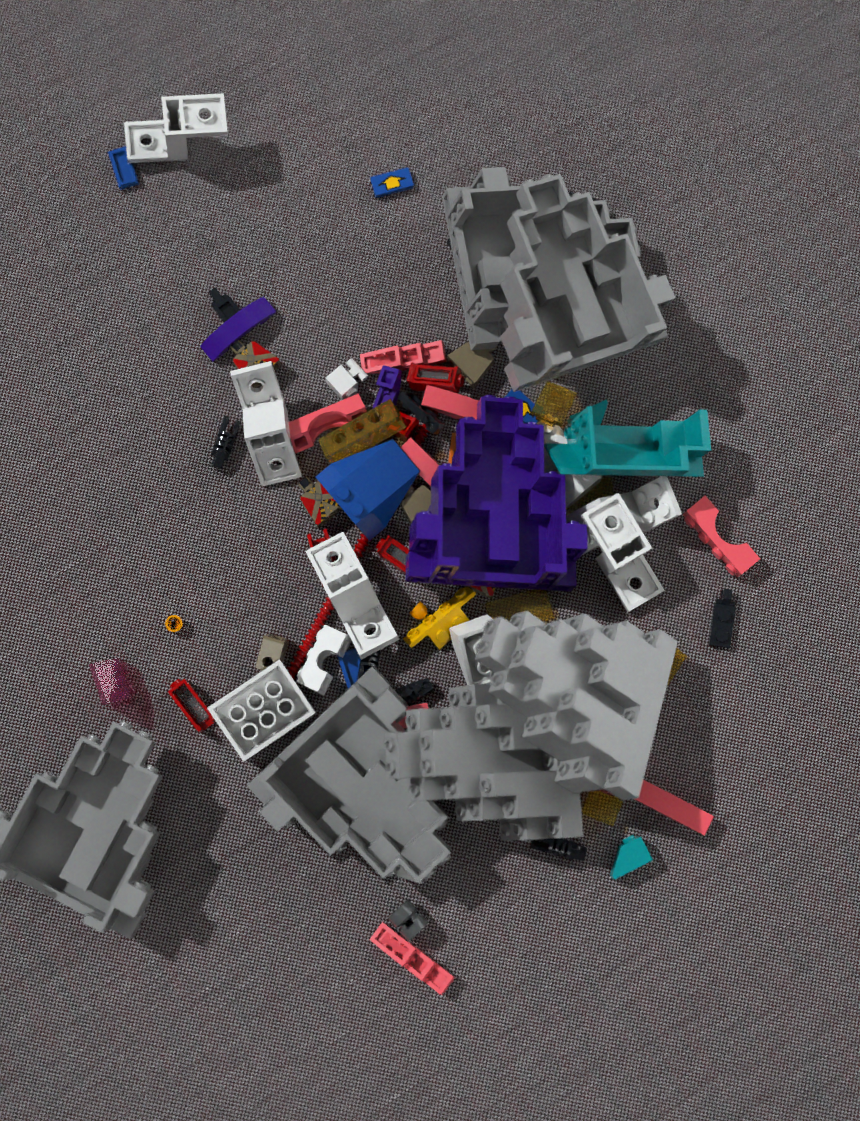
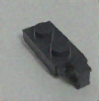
(223, 305)
(423, 414)
(722, 621)

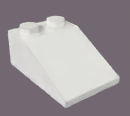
(465, 642)

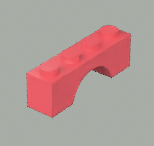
(307, 428)
(736, 557)

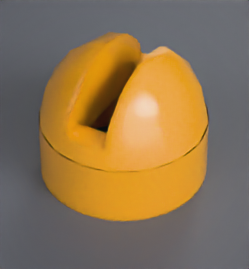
(419, 611)
(178, 624)

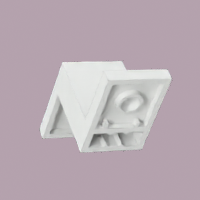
(179, 123)
(266, 423)
(641, 505)
(622, 552)
(352, 595)

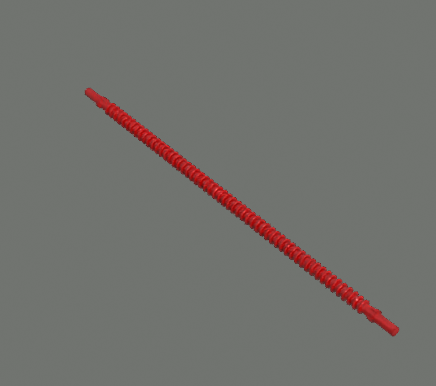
(325, 611)

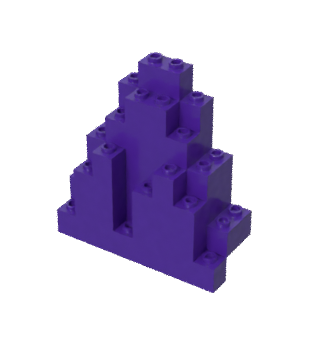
(496, 510)

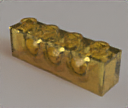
(362, 432)

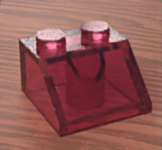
(112, 682)

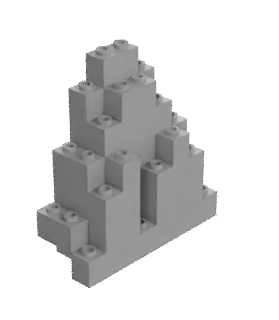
(483, 248)
(573, 288)
(585, 692)
(485, 764)
(340, 789)
(86, 833)

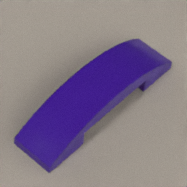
(237, 327)
(389, 383)

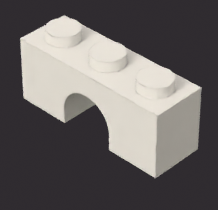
(328, 643)

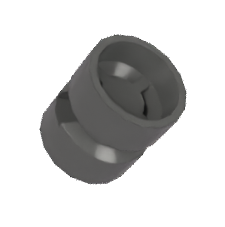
(402, 914)

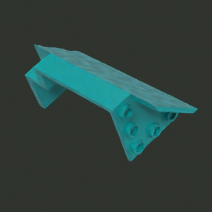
(659, 450)

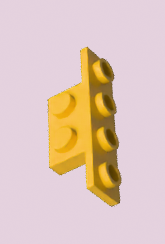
(438, 623)

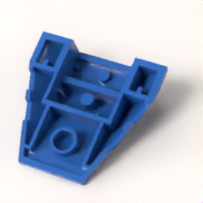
(370, 485)

